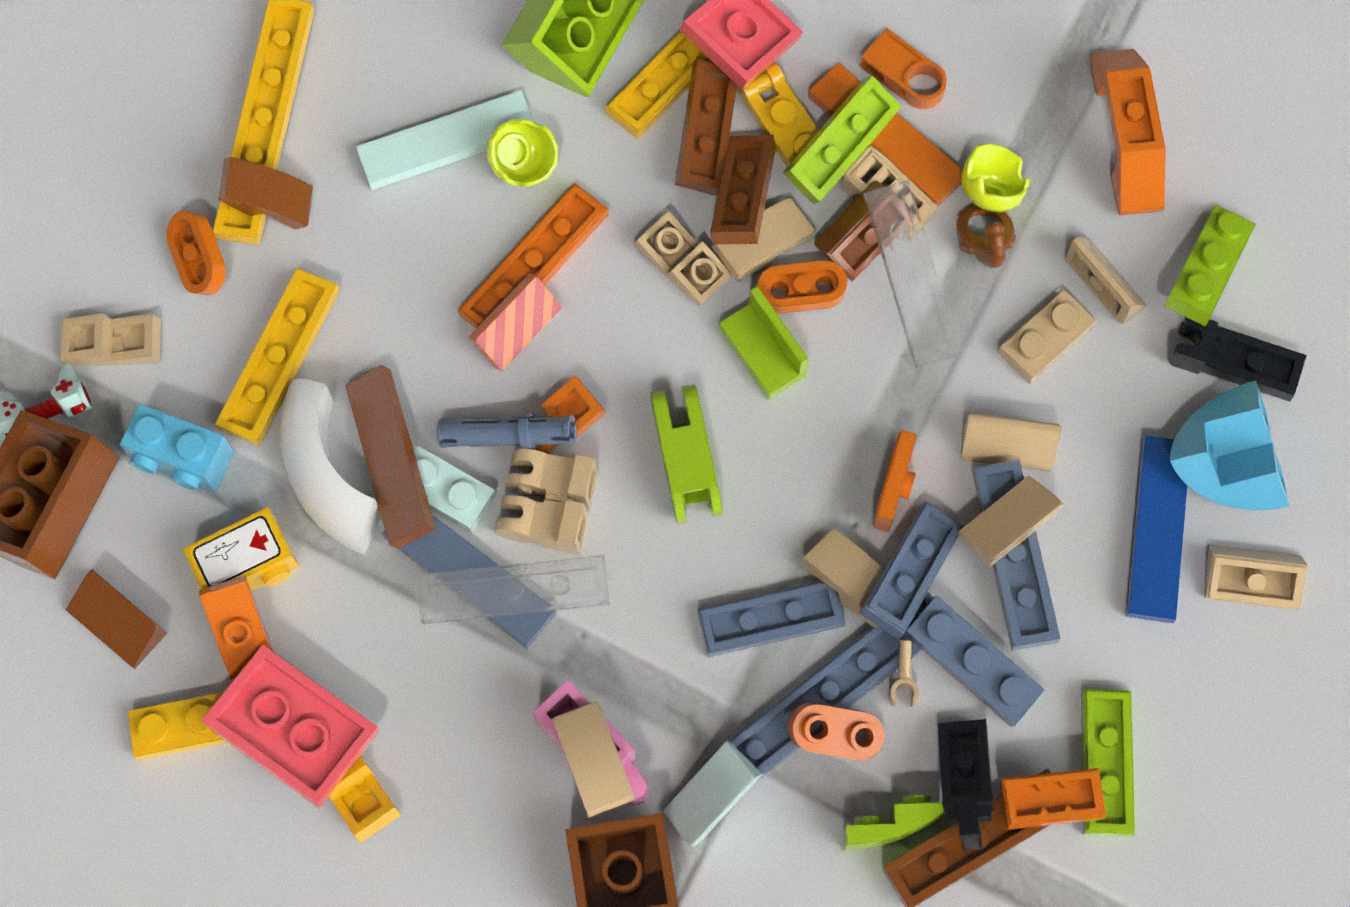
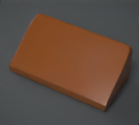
(851, 237)
(114, 619)

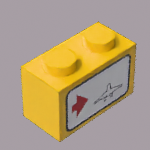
(246, 548)

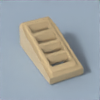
(884, 171)

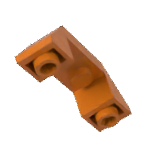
(1135, 129)

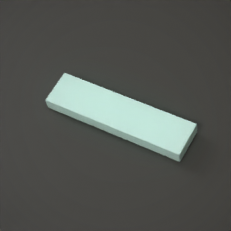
(438, 141)

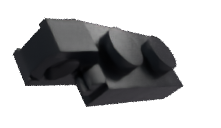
(966, 778)

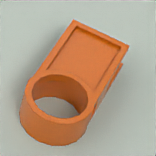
(896, 62)

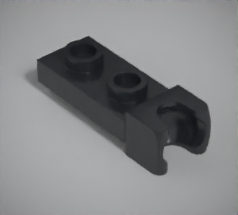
(1238, 358)

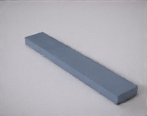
(837, 684)

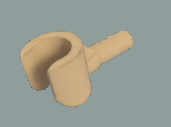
(904, 675)

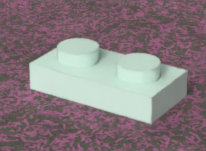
(453, 491)

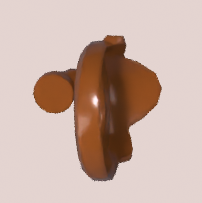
(988, 249)

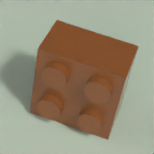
(622, 863)

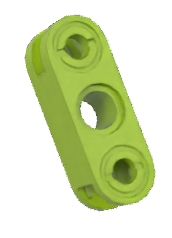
(686, 454)

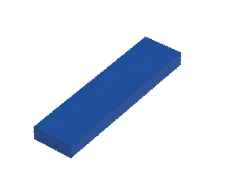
(1157, 535)

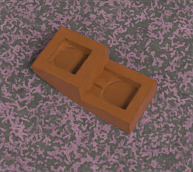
(265, 190)

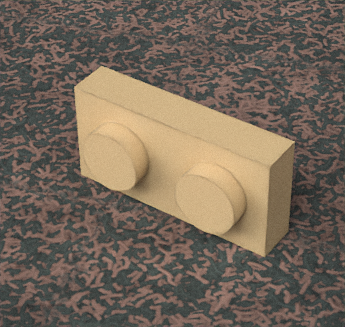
(1047, 336)

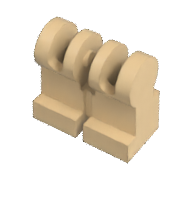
(568, 492)

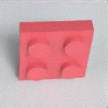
(741, 36)

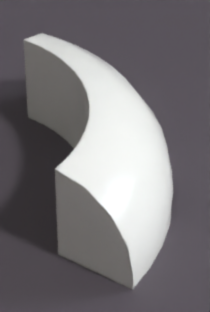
(320, 490)

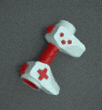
(68, 398)

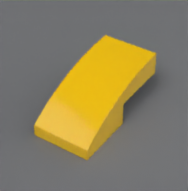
(363, 801)

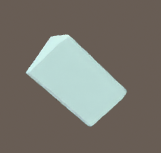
(711, 793)

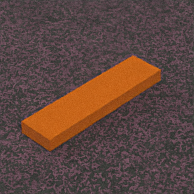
(898, 141)
(540, 251)

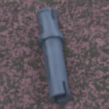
(516, 431)

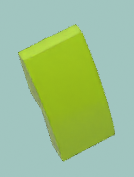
(906, 820)

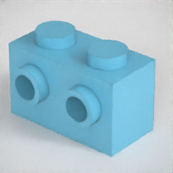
(176, 448)

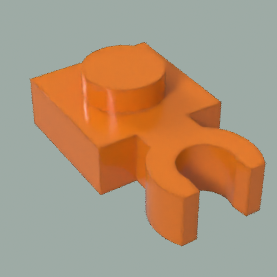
(573, 400)

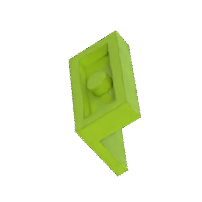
(765, 345)

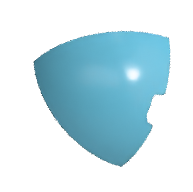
(1230, 452)

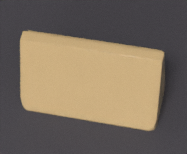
(1104, 280)
(1009, 439)
(1010, 520)
(1255, 577)

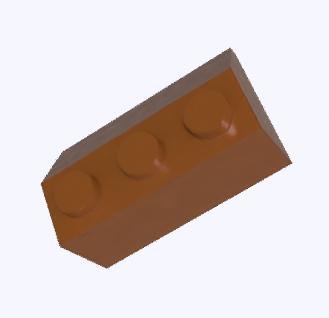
(48, 490)

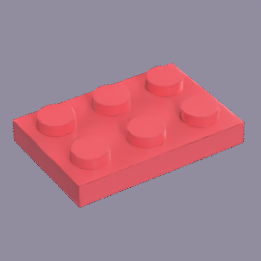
(290, 726)

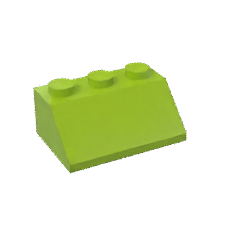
(570, 39)

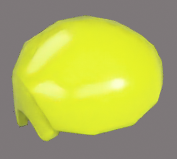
(522, 152)
(994, 178)

